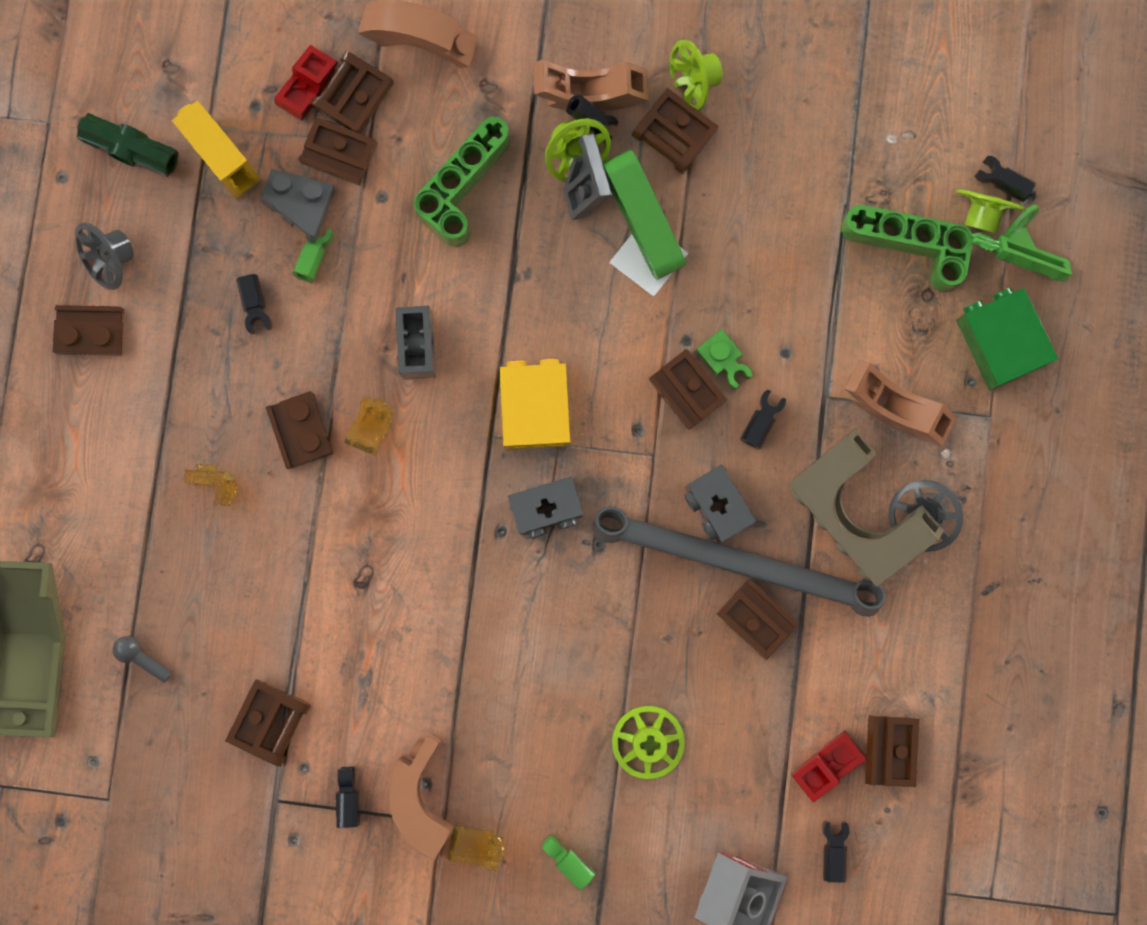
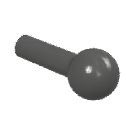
(128, 650)

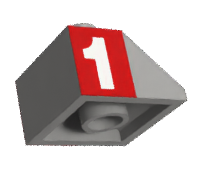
(740, 893)

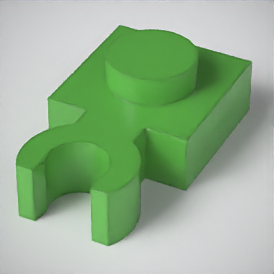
(721, 355)

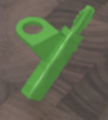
(1018, 248)

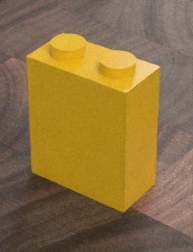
(216, 149)
(534, 405)

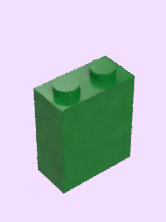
(1006, 337)

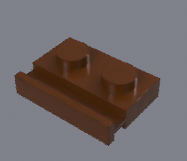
(337, 151)
(88, 330)
(687, 389)
(299, 430)
(757, 619)
(892, 751)

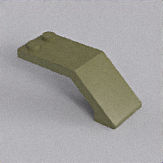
(29, 649)

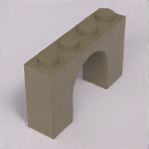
(875, 552)

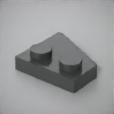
(587, 180)
(298, 200)

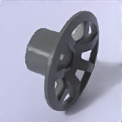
(107, 251)
(933, 504)

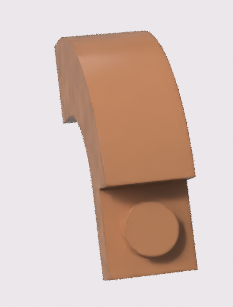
(419, 26)
(606, 88)
(898, 407)
(410, 814)

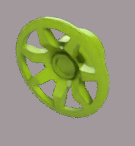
(698, 72)
(566, 141)
(986, 214)
(648, 742)

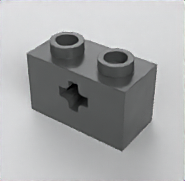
(415, 342)
(720, 486)
(558, 493)

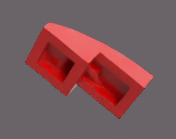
(308, 80)
(828, 766)

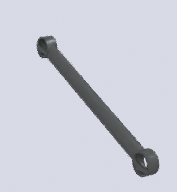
(738, 561)

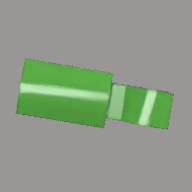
(311, 257)
(568, 863)

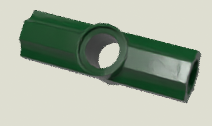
(127, 145)

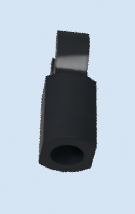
(582, 108)
(1006, 179)
(252, 301)
(761, 422)
(347, 799)
(835, 853)

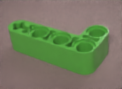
(467, 174)
(643, 214)
(906, 241)

